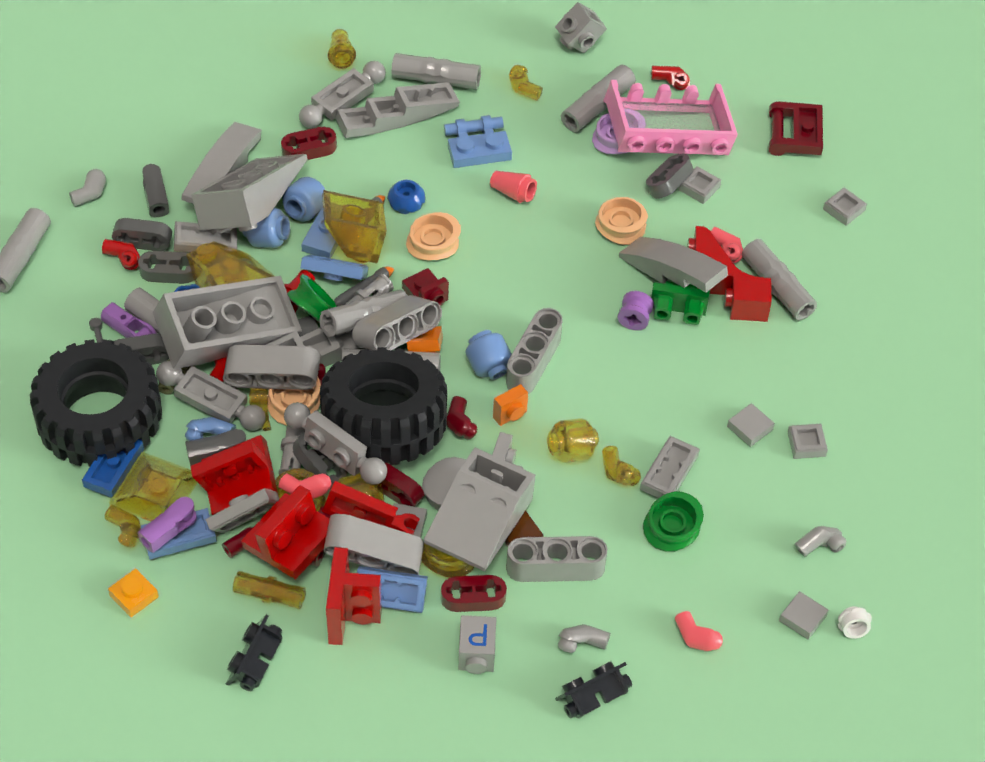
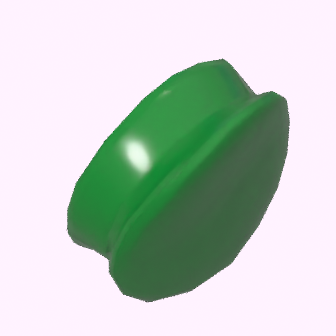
(311, 297)
(673, 521)

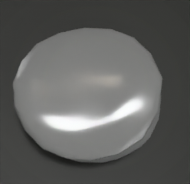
(439, 480)

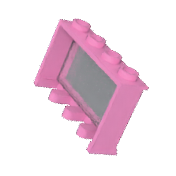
(671, 124)

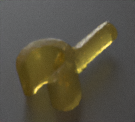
(260, 398)

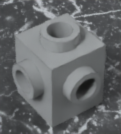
(580, 28)

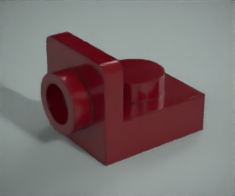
(427, 286)

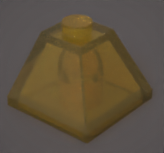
(355, 225)
(220, 264)
(152, 487)

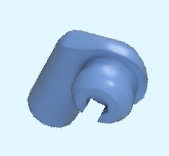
(210, 425)

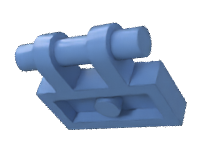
(479, 148)

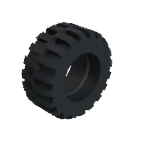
(89, 370)
(387, 402)

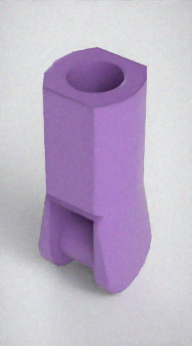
(124, 322)
(168, 524)

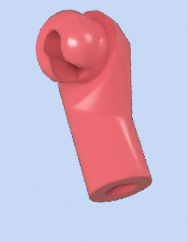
(730, 244)
(317, 484)
(697, 636)

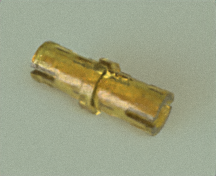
(269, 589)

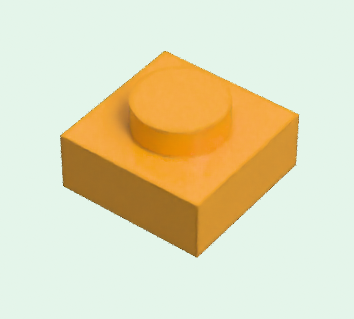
(133, 592)

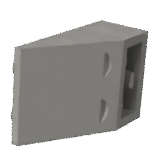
(481, 509)

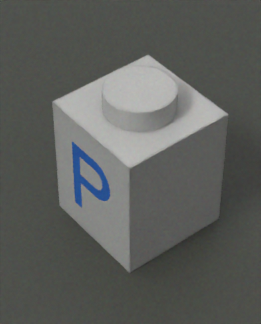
(477, 644)

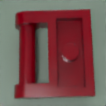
(806, 128)

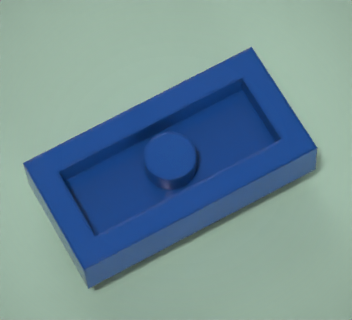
(108, 474)

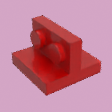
(235, 472)
(289, 533)
(350, 597)

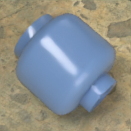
(303, 199)
(270, 231)
(488, 354)

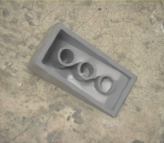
(246, 193)
(209, 320)

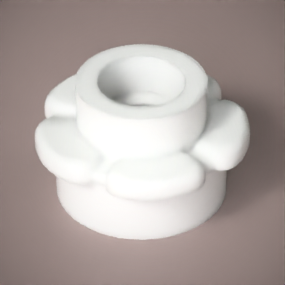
(854, 622)

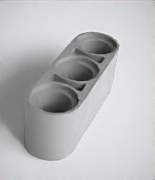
(397, 323)
(534, 349)
(272, 367)
(374, 544)
(542, 568)

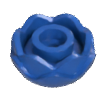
(406, 196)

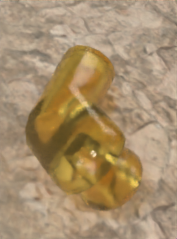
(618, 470)

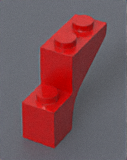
(744, 293)

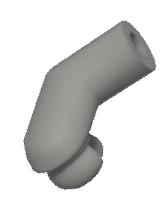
(92, 188)
(821, 536)
(582, 633)

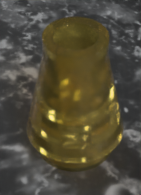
(341, 51)

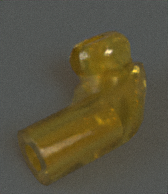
(521, 84)
(128, 524)

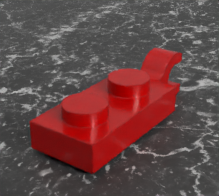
(352, 502)

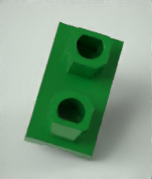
(675, 298)

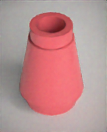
(515, 185)

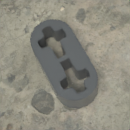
(669, 175)
(143, 233)
(167, 267)
(148, 345)
(316, 461)

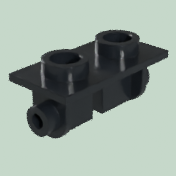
(259, 641)
(607, 682)

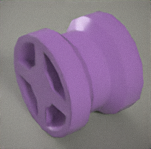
(635, 310)

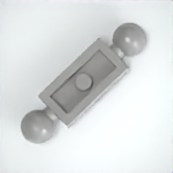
(342, 94)
(211, 395)
(335, 443)

